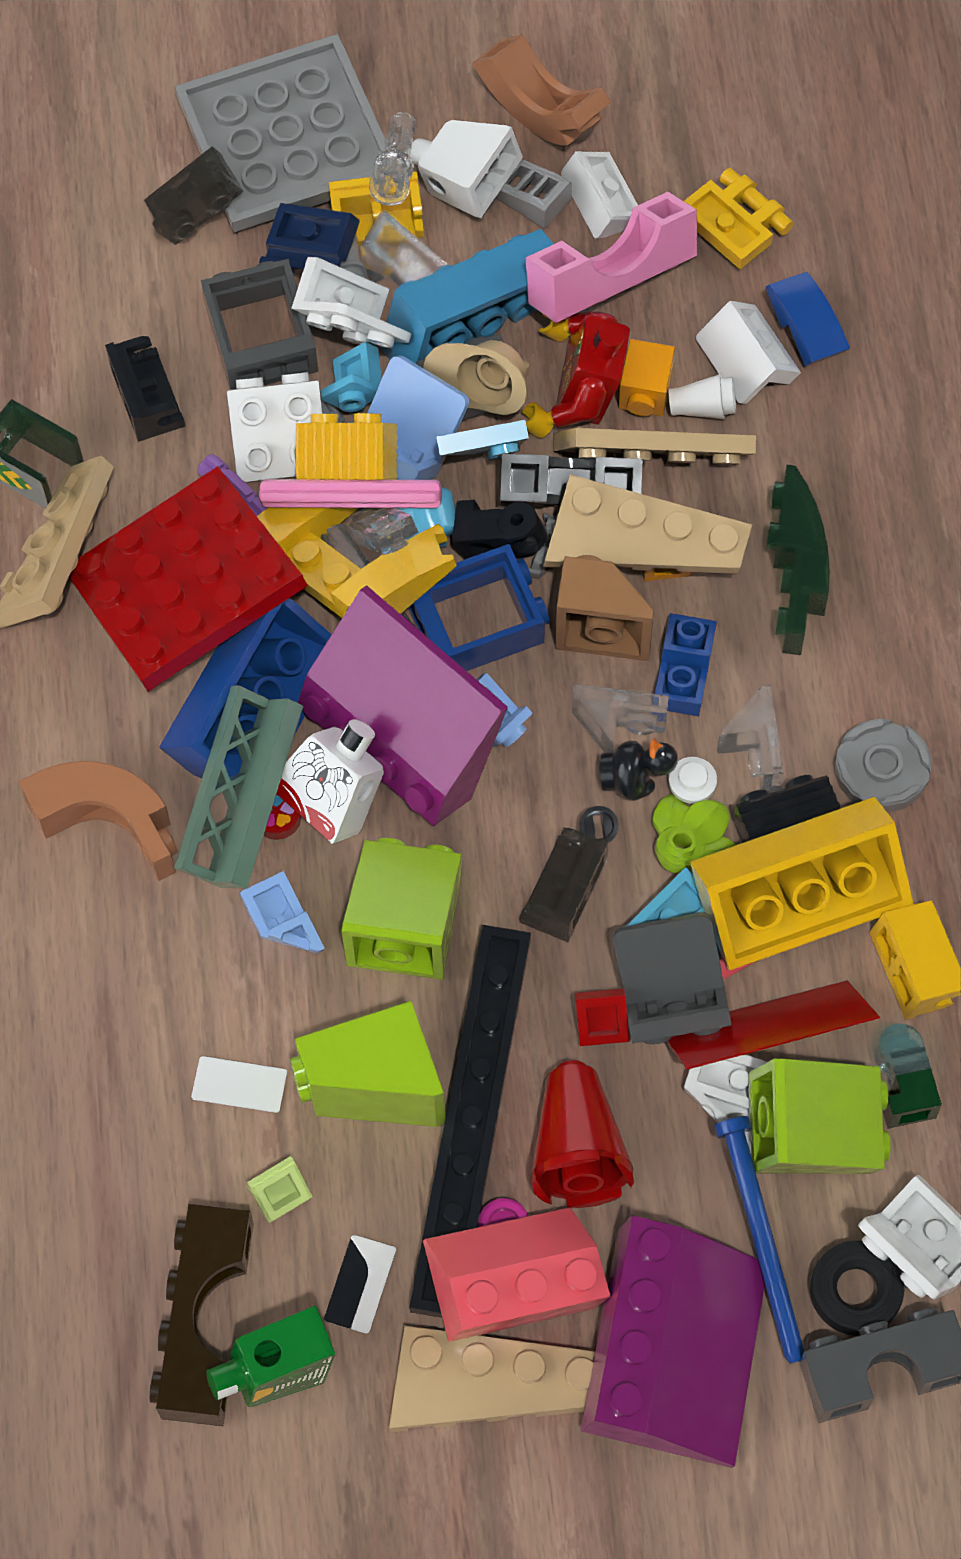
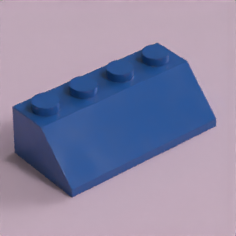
(264, 658)

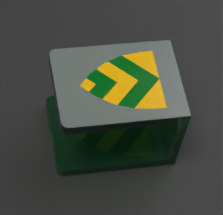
(41, 432)

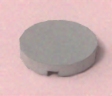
(883, 763)

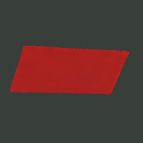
(776, 1024)

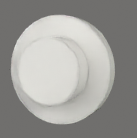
(693, 780)

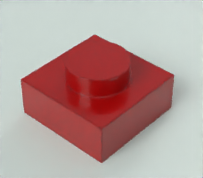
(602, 1017)

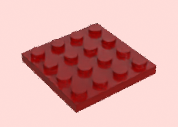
(185, 578)

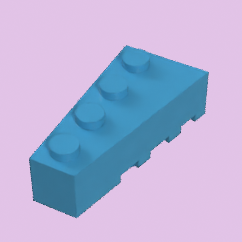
(465, 298)

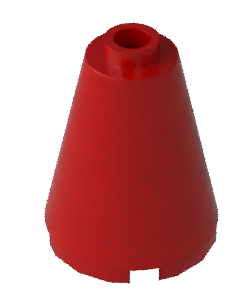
(579, 1141)

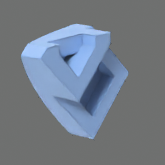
(279, 914)

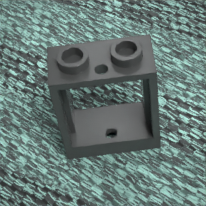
(267, 360)

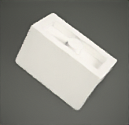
(746, 349)

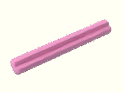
(350, 493)

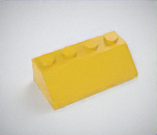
(803, 882)

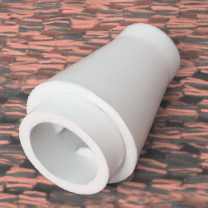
(705, 398)

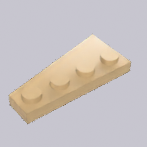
(639, 444)
(643, 531)
(55, 545)
(484, 1380)

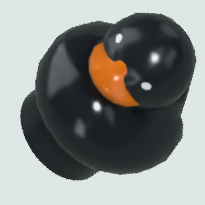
(630, 765)

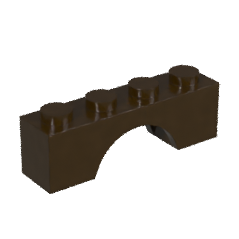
(213, 1250)

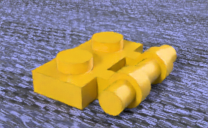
(732, 228)

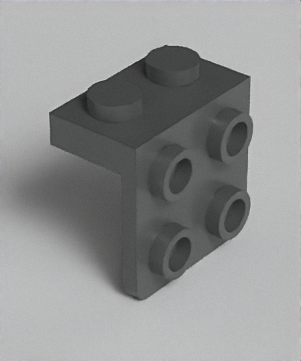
(671, 978)

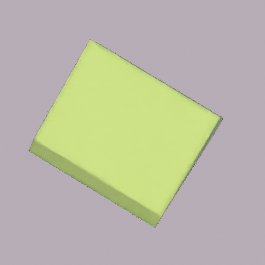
(279, 1189)

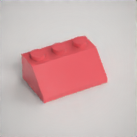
(515, 1273)

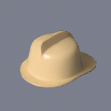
(487, 373)

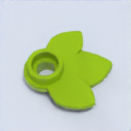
(695, 829)

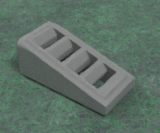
(540, 211)

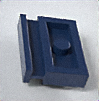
(310, 232)

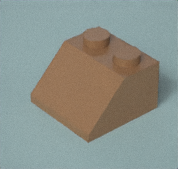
(601, 611)

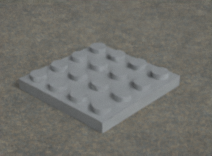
(285, 127)

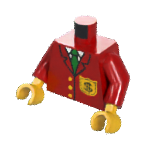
(589, 373)

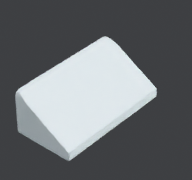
(599, 192)

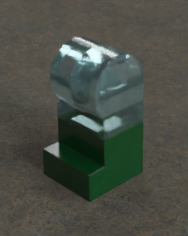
(910, 1077)

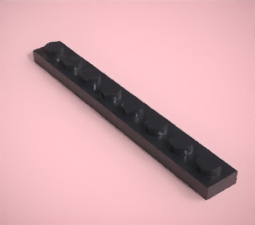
(474, 1097)

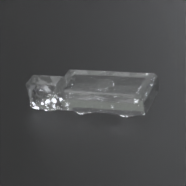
(381, 529)

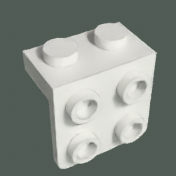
(347, 302)
(265, 424)
(920, 1237)

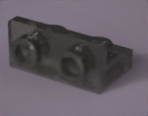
(193, 196)

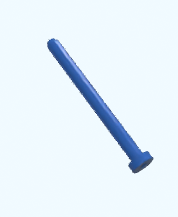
(734, 1132)

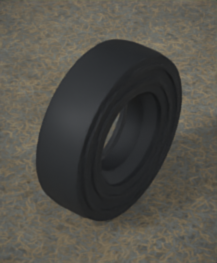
(830, 1305)

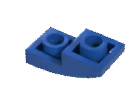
(810, 317)
(685, 662)

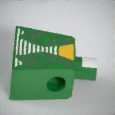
(276, 1360)

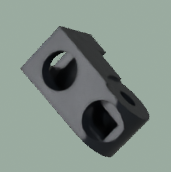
(485, 530)

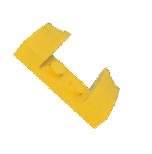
(335, 580)

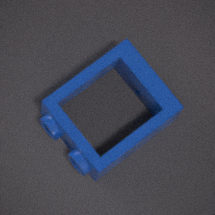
(473, 574)

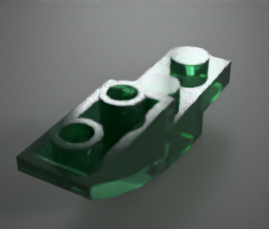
(803, 556)

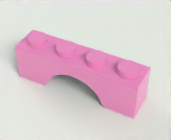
(655, 240)

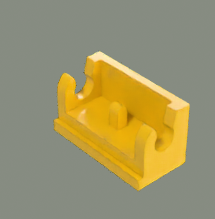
(355, 198)
(917, 958)

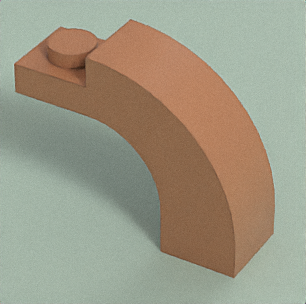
(534, 95)
(104, 792)

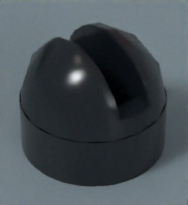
(610, 822)

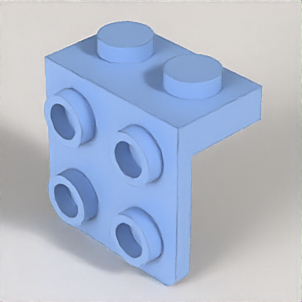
(422, 410)

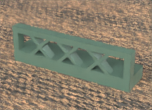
(253, 792)

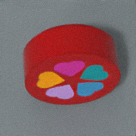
(282, 820)

